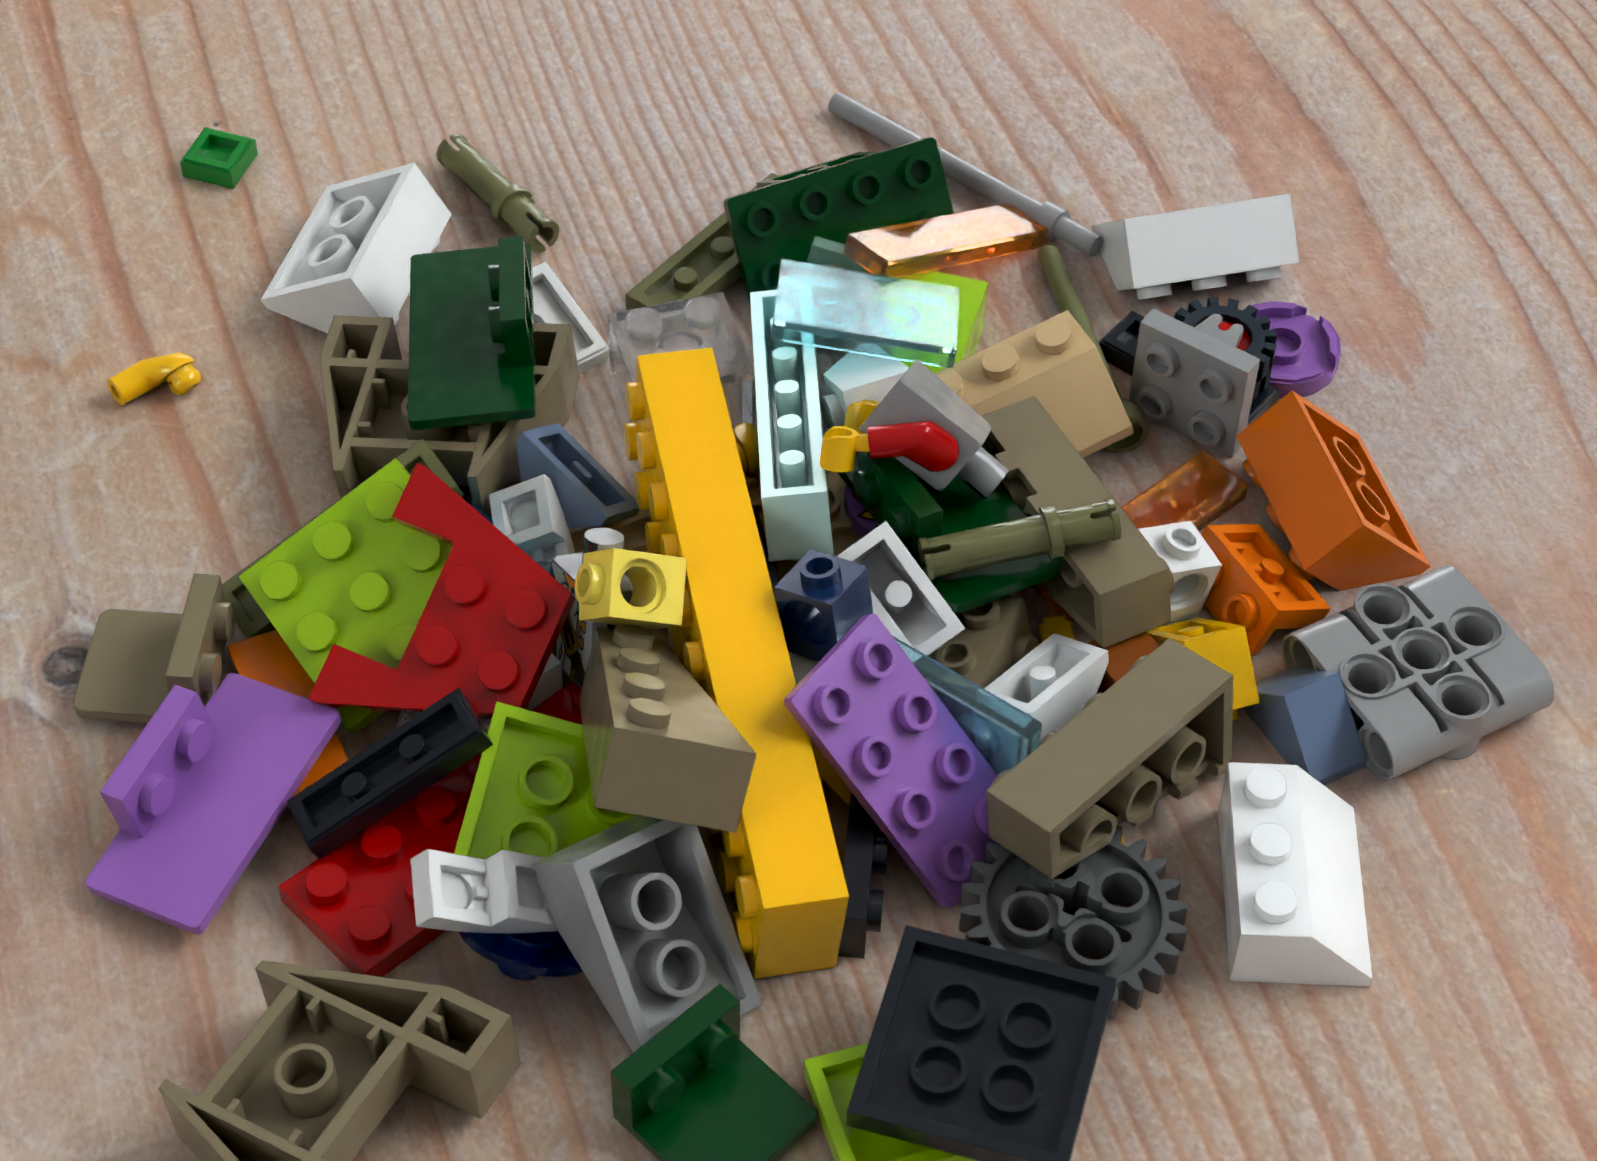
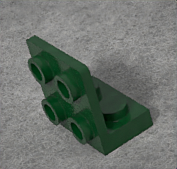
(705, 1093)

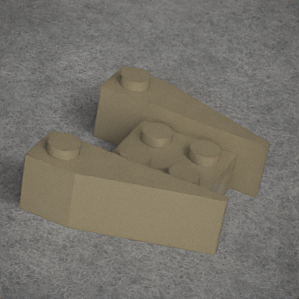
(369, 408)
(335, 1062)

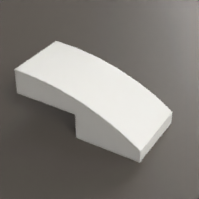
(533, 519)
(479, 894)

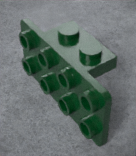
(920, 511)

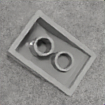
(646, 922)

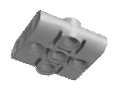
(1424, 669)

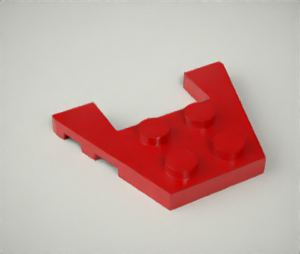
(480, 630)

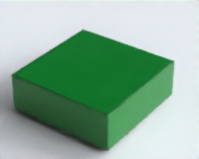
(219, 157)

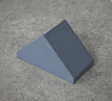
(582, 485)
(1309, 722)

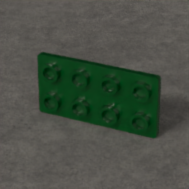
(831, 202)
(471, 336)

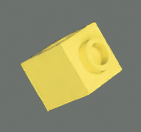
(655, 582)

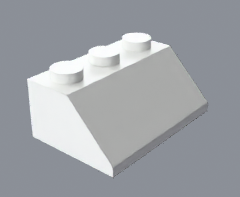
(1200, 245)
(359, 249)
(1291, 879)

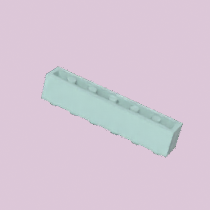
(789, 440)

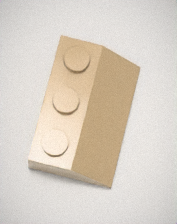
(1059, 369)

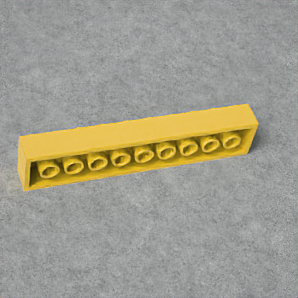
(734, 646)

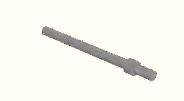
(1048, 214)

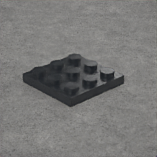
(981, 1051)

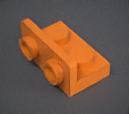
(1258, 585)

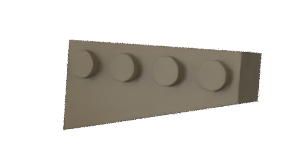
(1105, 585)
(657, 735)
(1116, 760)

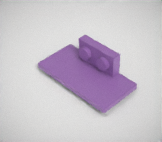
(899, 755)
(204, 796)

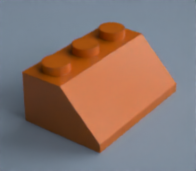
(1328, 497)

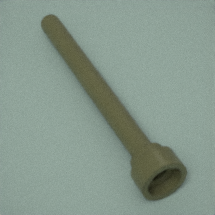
(1068, 299)

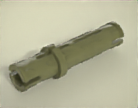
(508, 203)
(1022, 538)

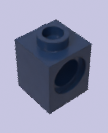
(821, 602)

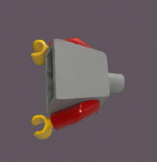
(923, 429)

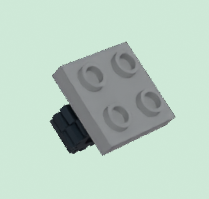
(1203, 370)

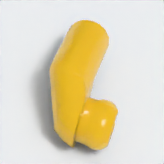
(152, 372)

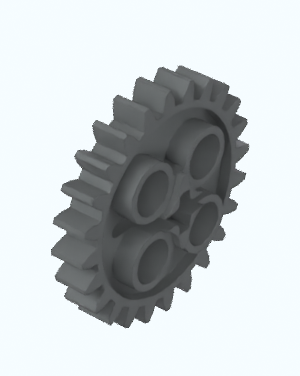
(1078, 915)

